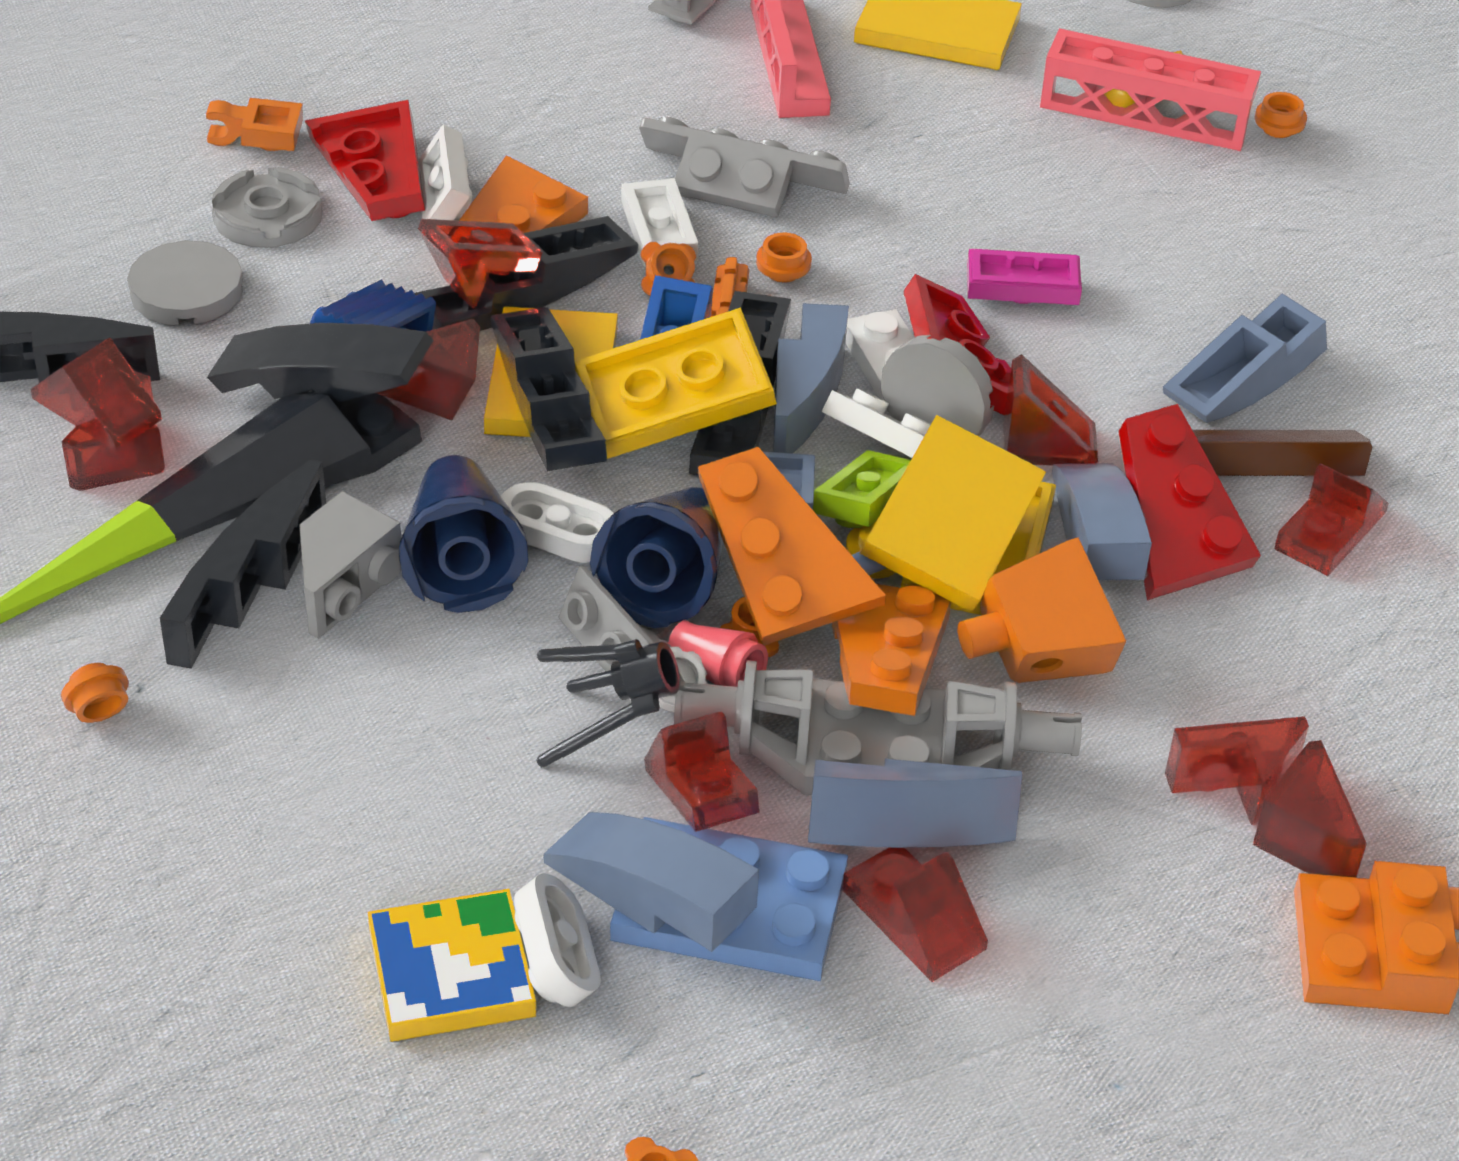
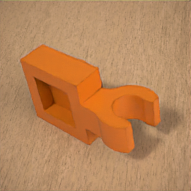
(261, 124)

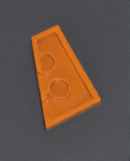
(526, 199)
(781, 550)
(892, 648)

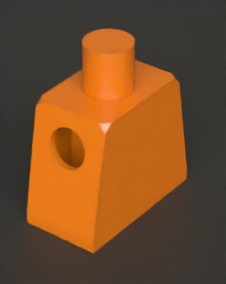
(1046, 618)

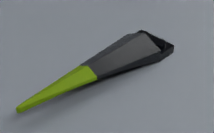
(226, 479)

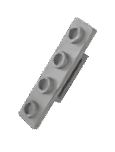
(739, 171)

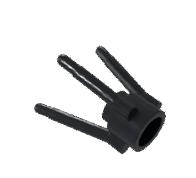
(637, 675)

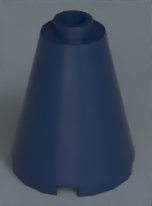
(461, 539)
(660, 557)

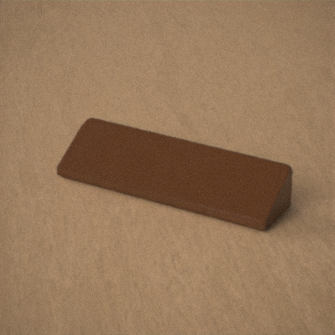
(1285, 451)

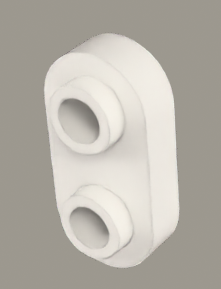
(556, 519)
(556, 941)

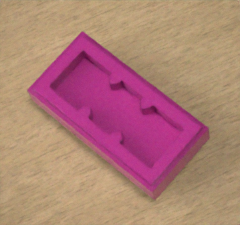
(1024, 277)

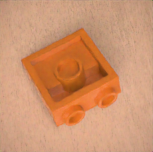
(1380, 938)

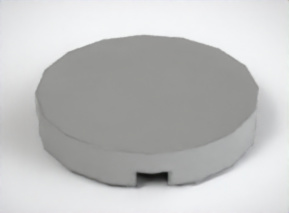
(266, 207)
(185, 282)
(940, 380)

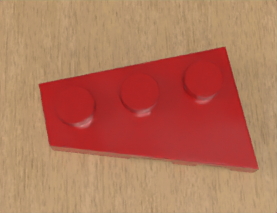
(374, 157)
(947, 315)
(1184, 504)

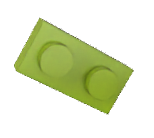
(860, 489)

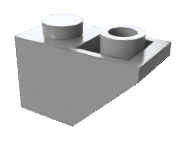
(345, 559)

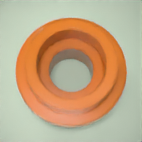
(1281, 115)
(784, 257)
(96, 692)

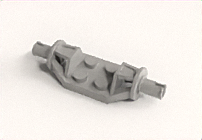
(862, 735)

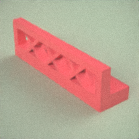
(791, 58)
(1149, 78)

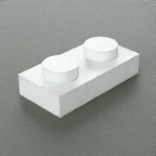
(445, 176)
(657, 214)
(873, 340)
(867, 415)

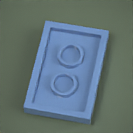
(792, 917)

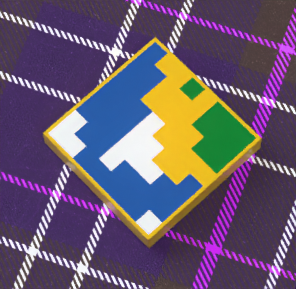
(450, 965)

